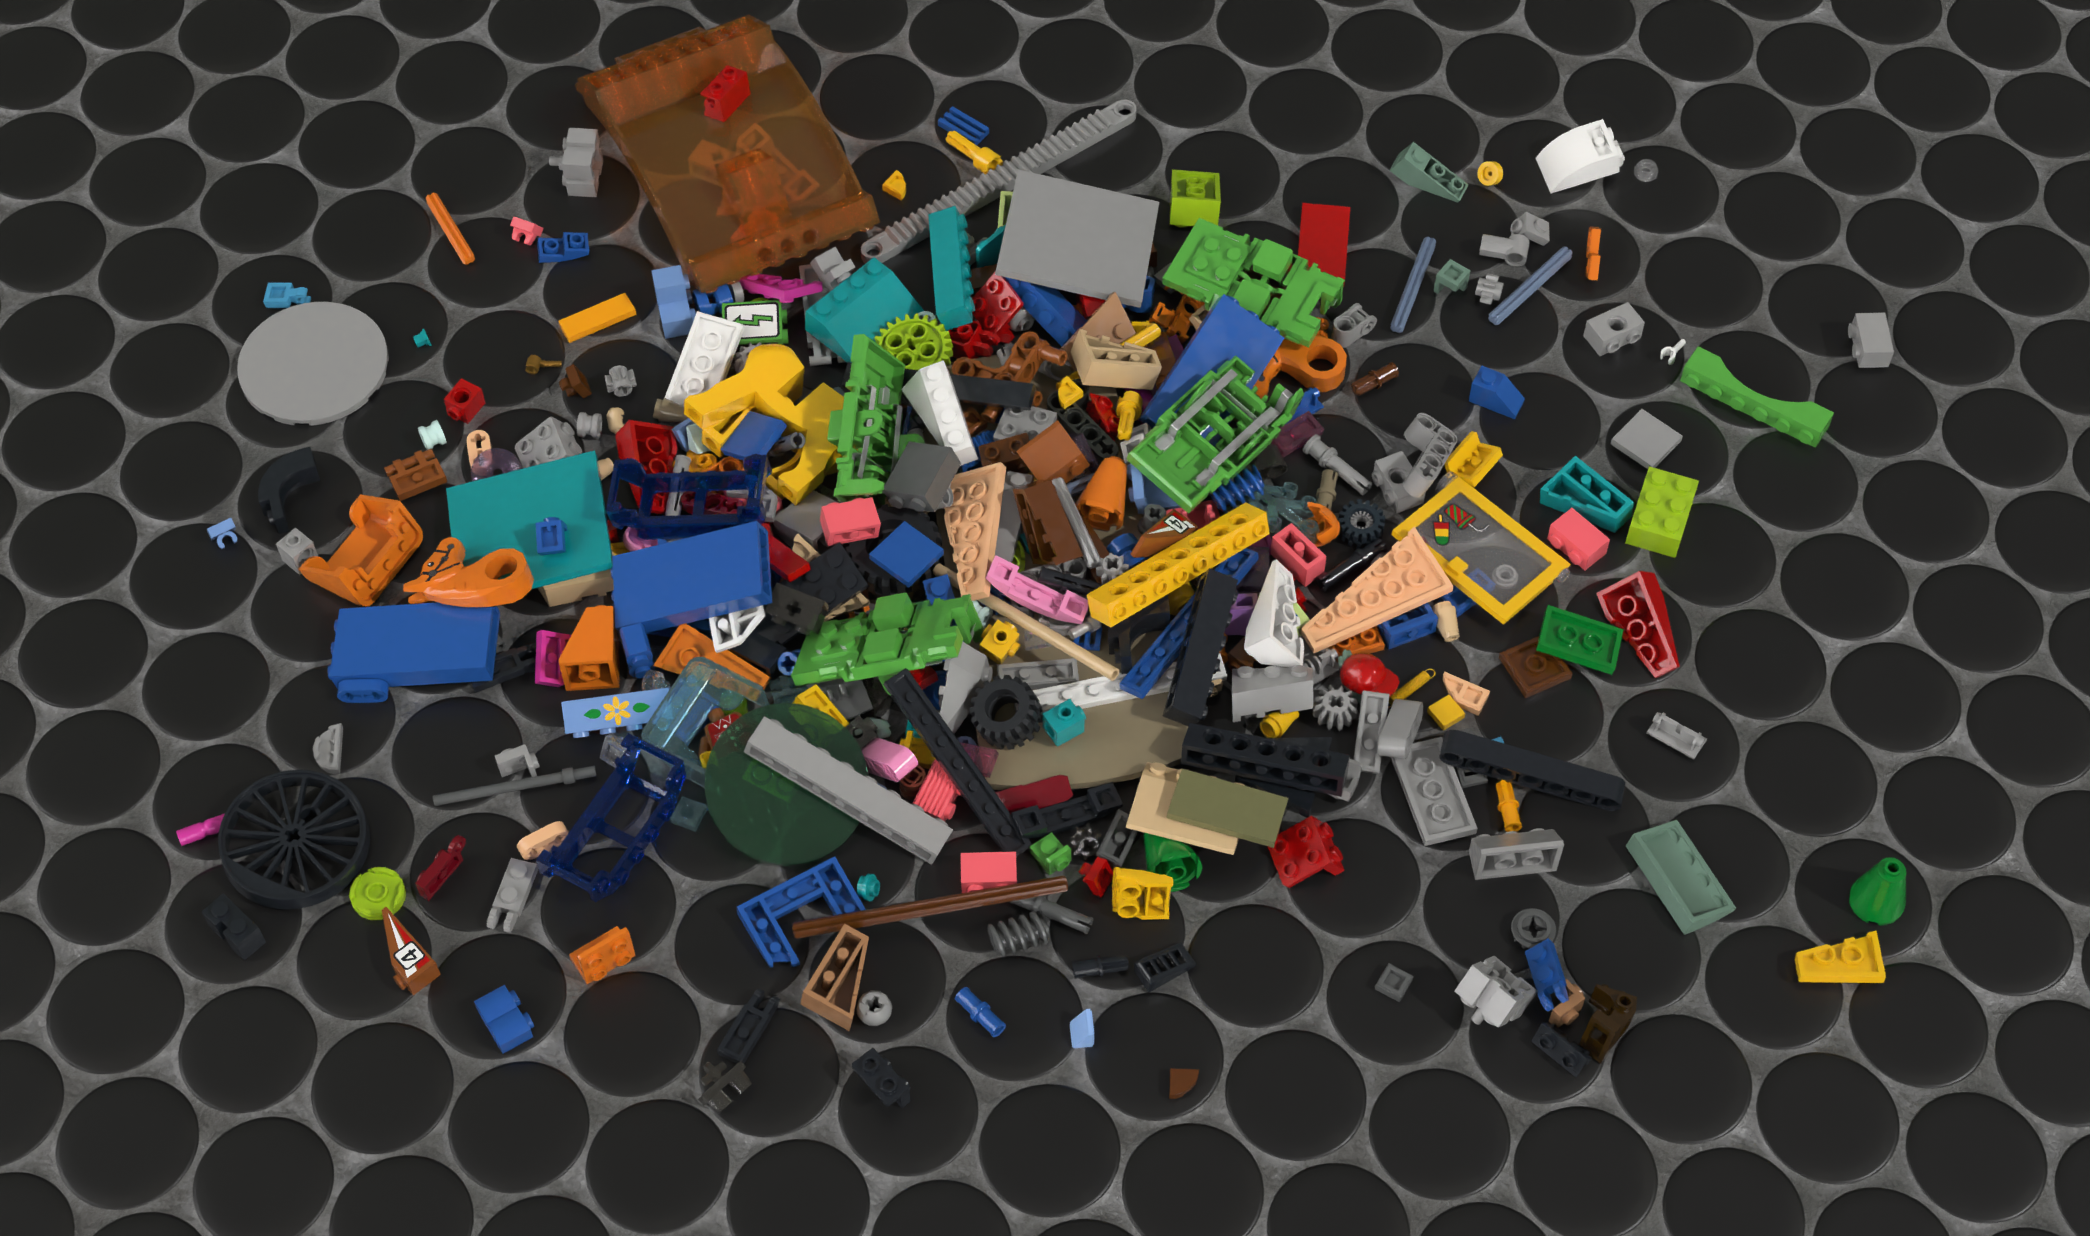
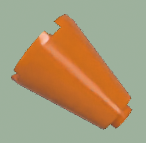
(1105, 495)

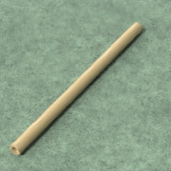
(1038, 629)

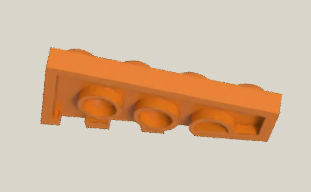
(690, 643)

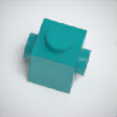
(1064, 722)

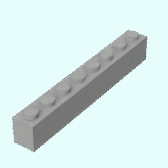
(848, 790)

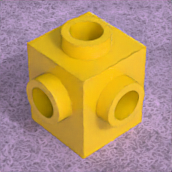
(996, 649)

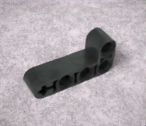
(1077, 421)

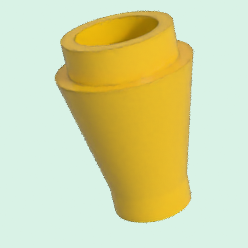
(1276, 724)

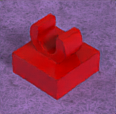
(1097, 875)

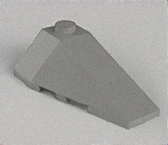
(1010, 522)
(962, 680)

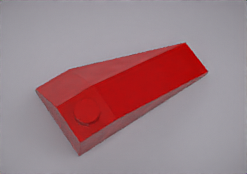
(1641, 611)

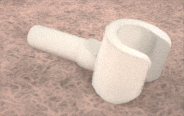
(1672, 351)

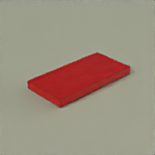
(1325, 237)

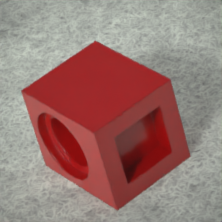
(464, 401)

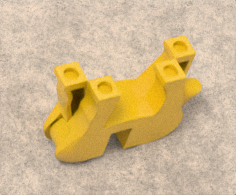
(770, 387)

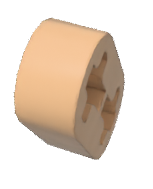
(472, 440)
(544, 838)

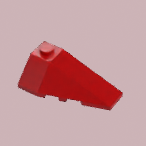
(652, 447)

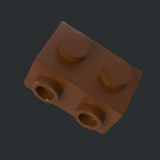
(1005, 452)

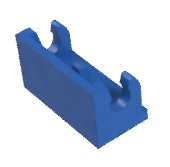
(1408, 626)

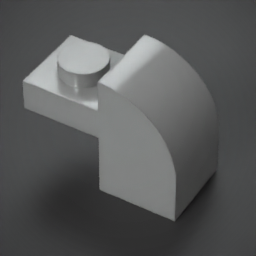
(832, 268)

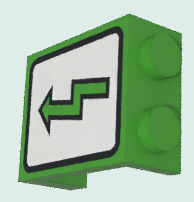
(761, 321)

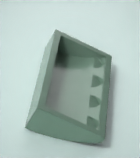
(1680, 876)

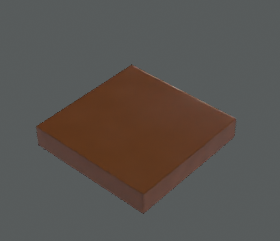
(1533, 669)

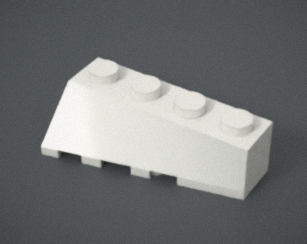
(938, 406)

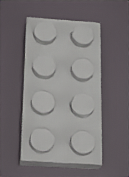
(1434, 794)

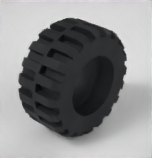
(879, 580)

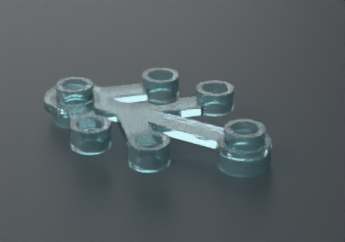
(1284, 506)

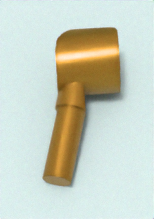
(534, 363)

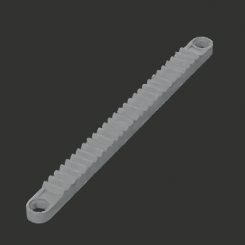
(1003, 178)

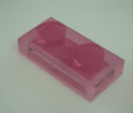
(1297, 433)

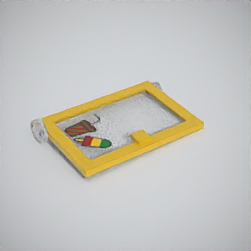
(1484, 549)

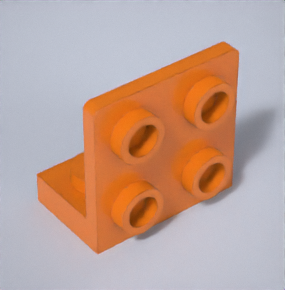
(603, 954)

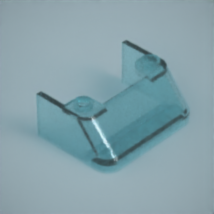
(687, 707)

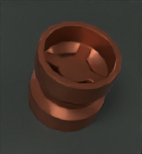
(910, 787)

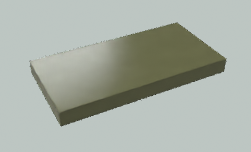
(1227, 808)

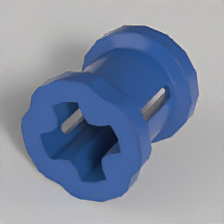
(785, 661)

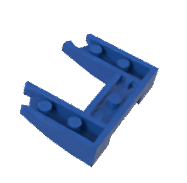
(762, 911)

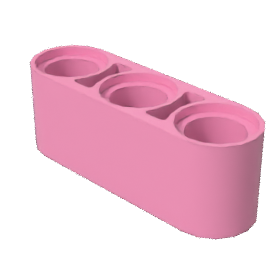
(888, 759)

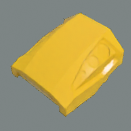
(1141, 894)

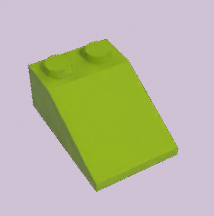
(1194, 197)

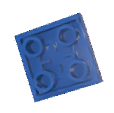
(753, 436)
(906, 554)

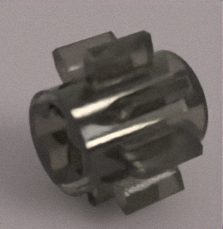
(1080, 846)

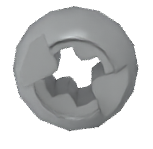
(880, 1014)

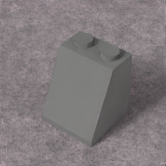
(803, 520)

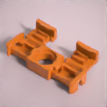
(1176, 320)

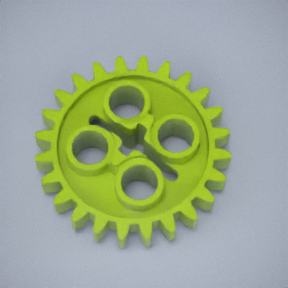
(913, 349)

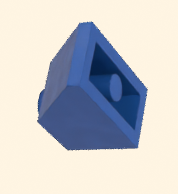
(1496, 393)

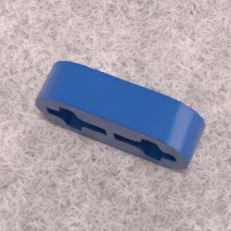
(363, 690)

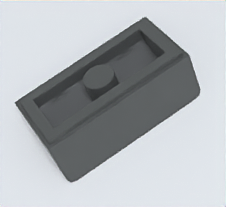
(1117, 841)

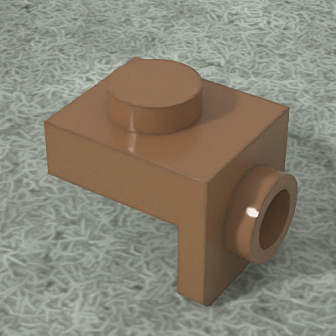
(1568, 1011)

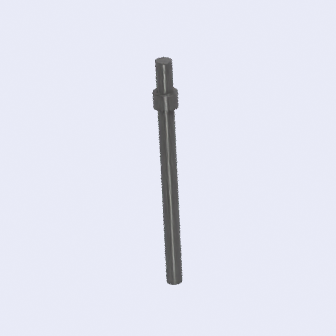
(567, 776)

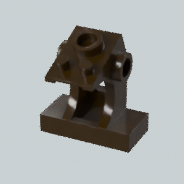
(1612, 1021)

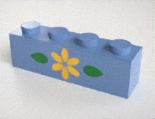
(611, 711)

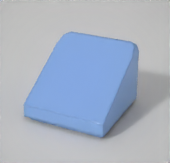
(1082, 1030)

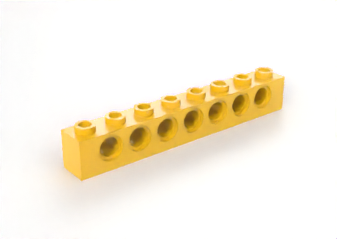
(1177, 564)

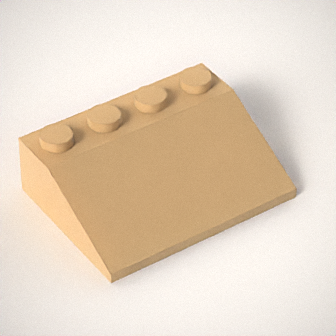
(1151, 809)

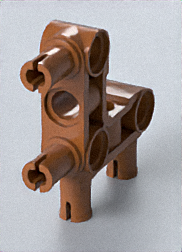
(1020, 367)

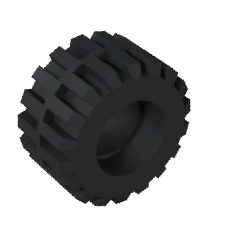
(994, 696)

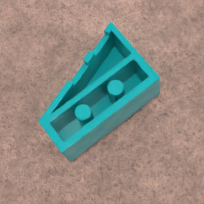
(1589, 494)

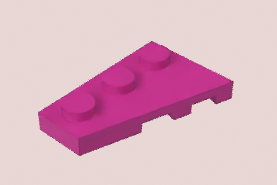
(775, 287)

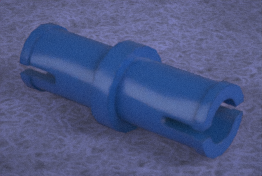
(980, 1012)

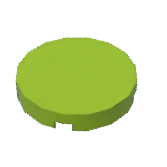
(375, 891)

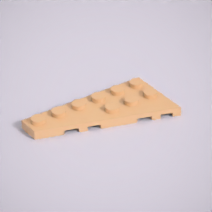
(974, 525)
(1385, 590)

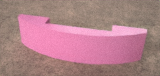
(1036, 596)

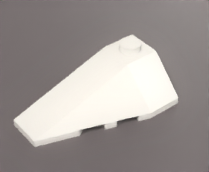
(1273, 624)

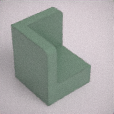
(1452, 276)

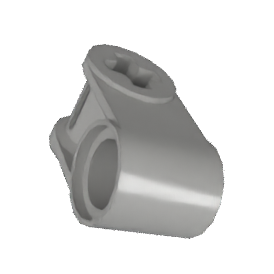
(1352, 325)

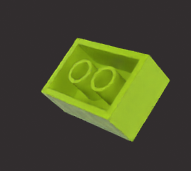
(1662, 512)

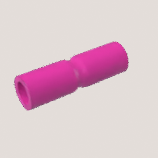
(199, 830)

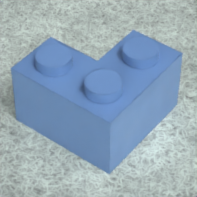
(673, 301)

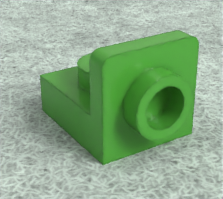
(1051, 854)

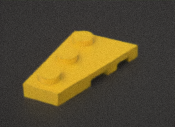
(1845, 962)

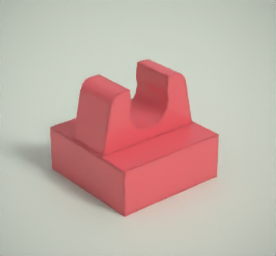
(525, 227)

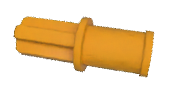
(1508, 806)

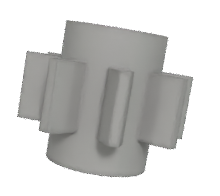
(1489, 288)
(620, 380)
(1111, 567)

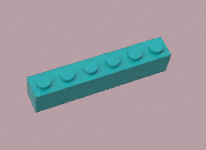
(951, 268)

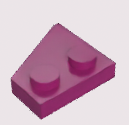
(548, 651)

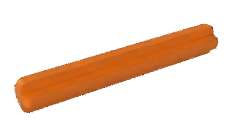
(450, 228)

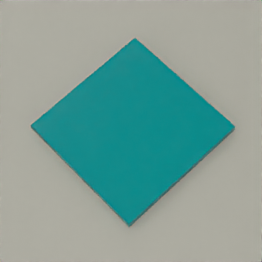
(505, 507)

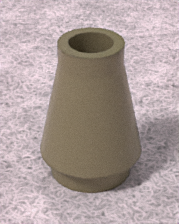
(668, 411)

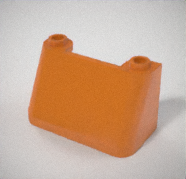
(371, 553)

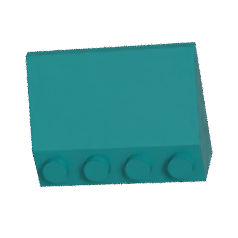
(860, 307)

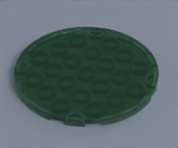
(764, 810)

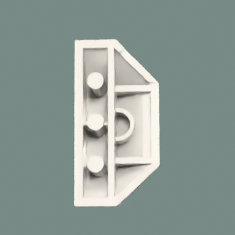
(733, 628)

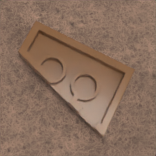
(1108, 321)

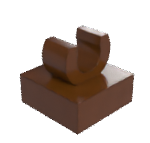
(575, 382)

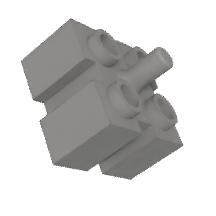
(580, 162)
(1495, 992)

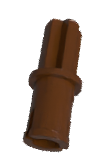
(1375, 379)

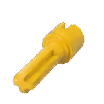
(982, 158)
(1128, 410)

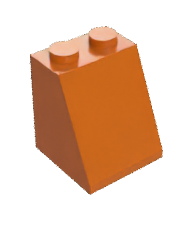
(592, 652)

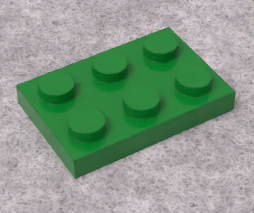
(1579, 639)

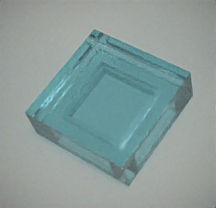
(688, 813)

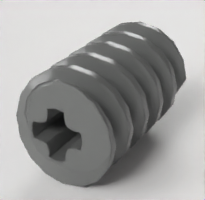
(1019, 933)

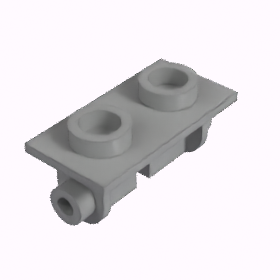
(1676, 735)

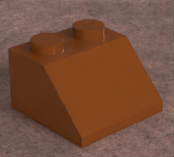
(1053, 455)

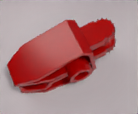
(972, 341)

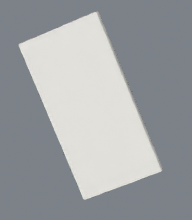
(704, 356)

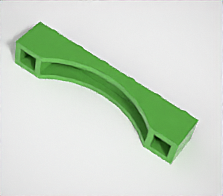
(1798, 419)

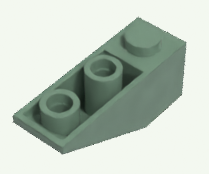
(1428, 174)

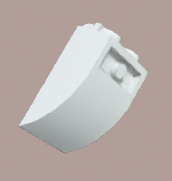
(1580, 156)

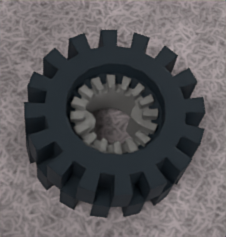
(1361, 513)

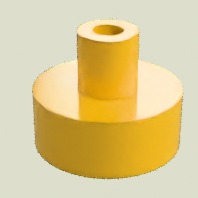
(1490, 173)

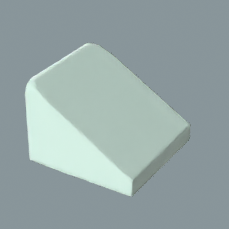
(694, 436)

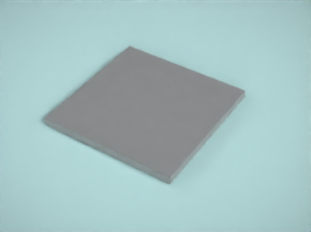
(1078, 238)

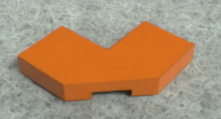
(1593, 261)

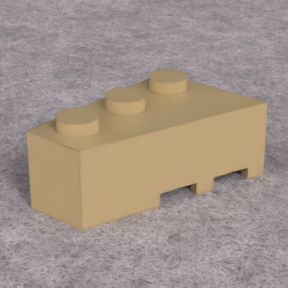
(576, 588)

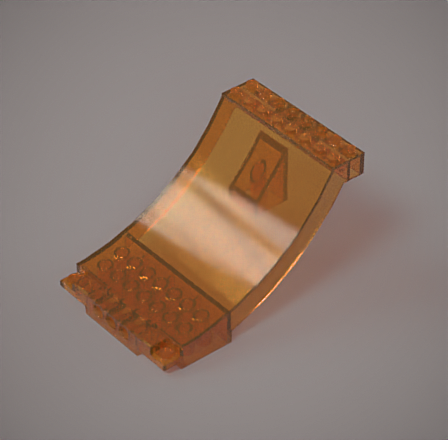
(736, 188)

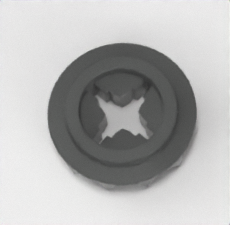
(1541, 921)

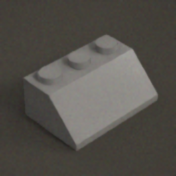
(1515, 853)

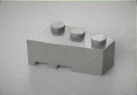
(1270, 690)

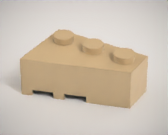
(1114, 364)

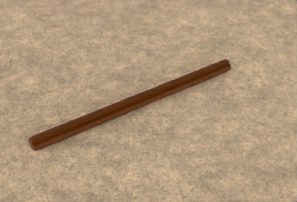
(930, 906)

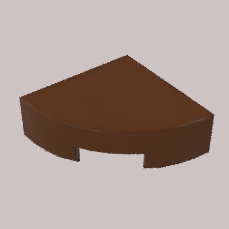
(1182, 1081)

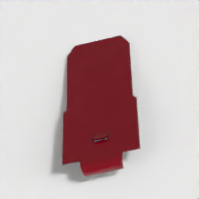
(1040, 793)

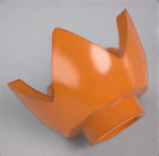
(1326, 521)

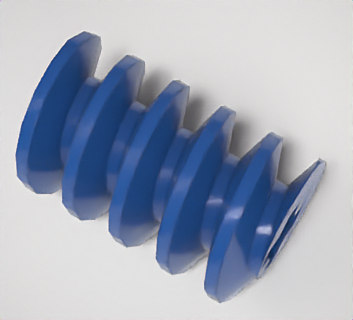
(1238, 489)

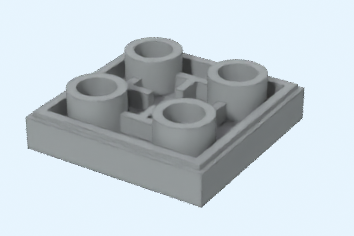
(1646, 439)

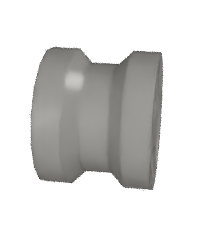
(589, 425)

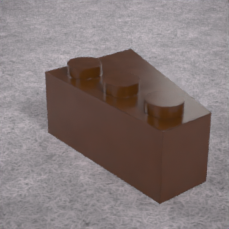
(1045, 524)

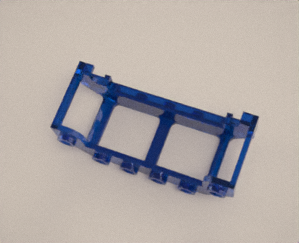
(683, 526)
(592, 822)

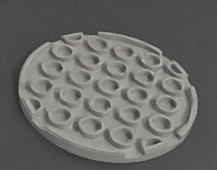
(312, 363)

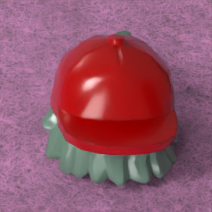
(1365, 673)

